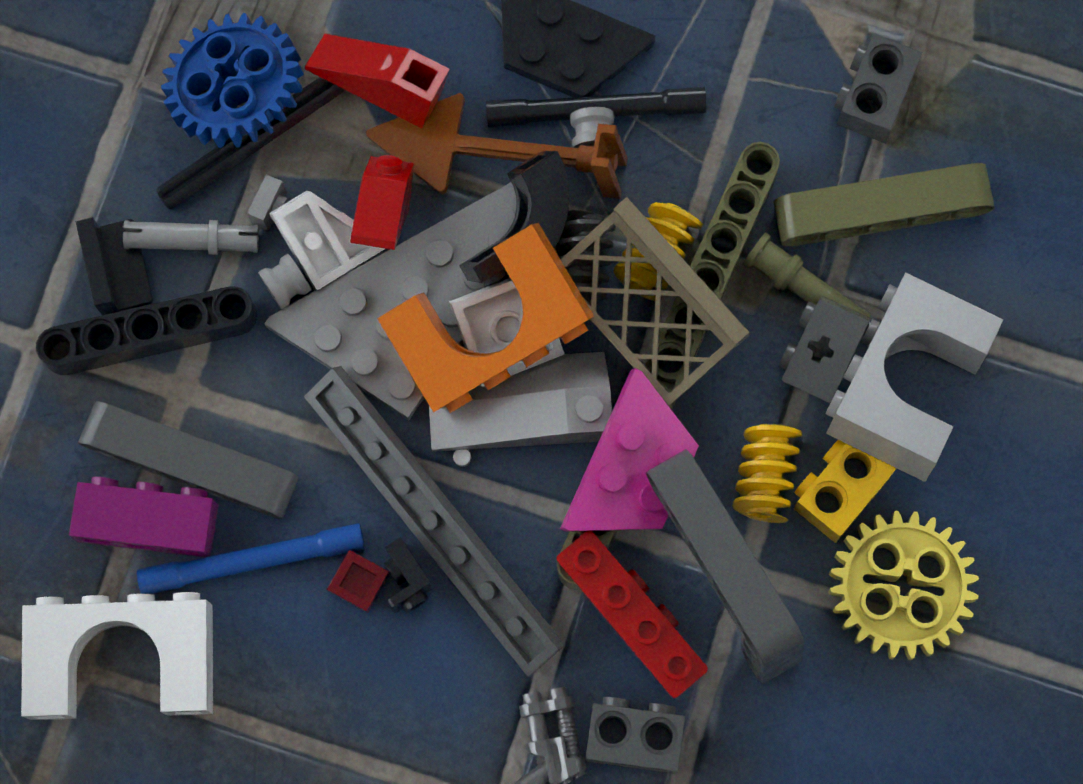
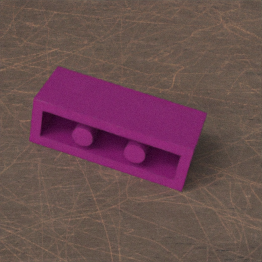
(144, 517)

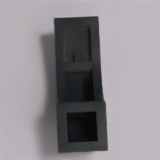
(540, 198)

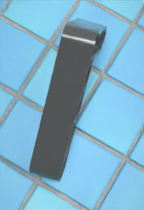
(767, 629)

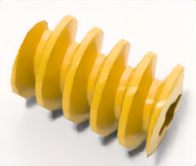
(671, 223)
(765, 471)

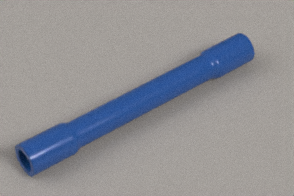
(323, 544)

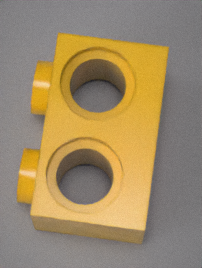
(850, 492)

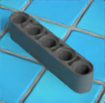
(188, 460)

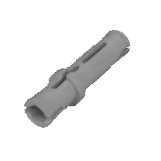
(188, 236)

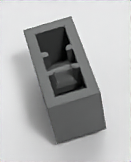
(824, 375)

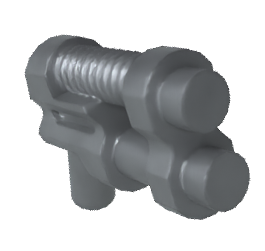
(556, 757)

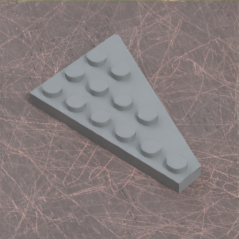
(341, 320)

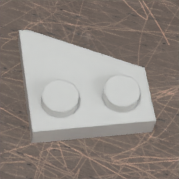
(320, 238)

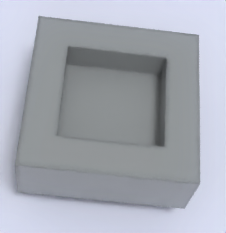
(268, 198)

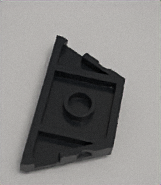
(567, 44)

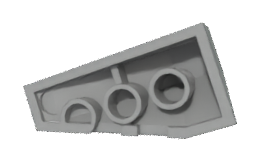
(540, 406)

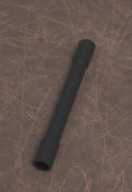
(668, 102)

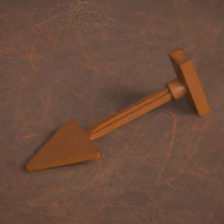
(439, 141)

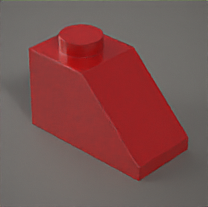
(382, 202)

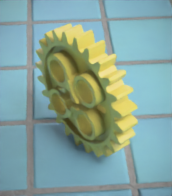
(898, 626)

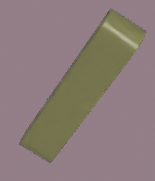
(883, 204)

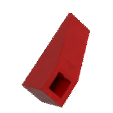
(382, 75)

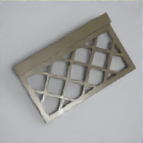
(679, 276)

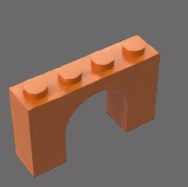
(550, 311)

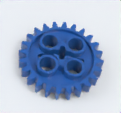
(232, 80)

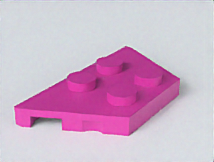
(635, 439)

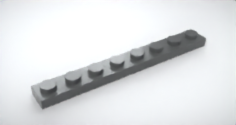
(434, 521)

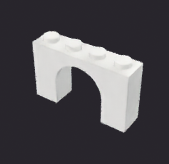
(59, 632)

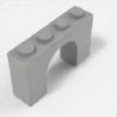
(870, 411)

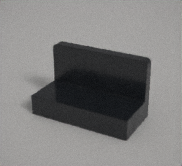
(114, 273)

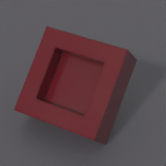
(358, 581)

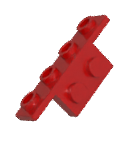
(632, 614)

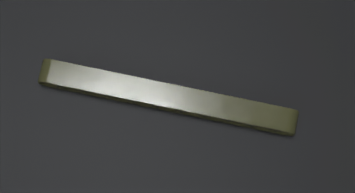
(712, 264)

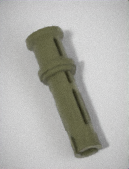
(789, 273)

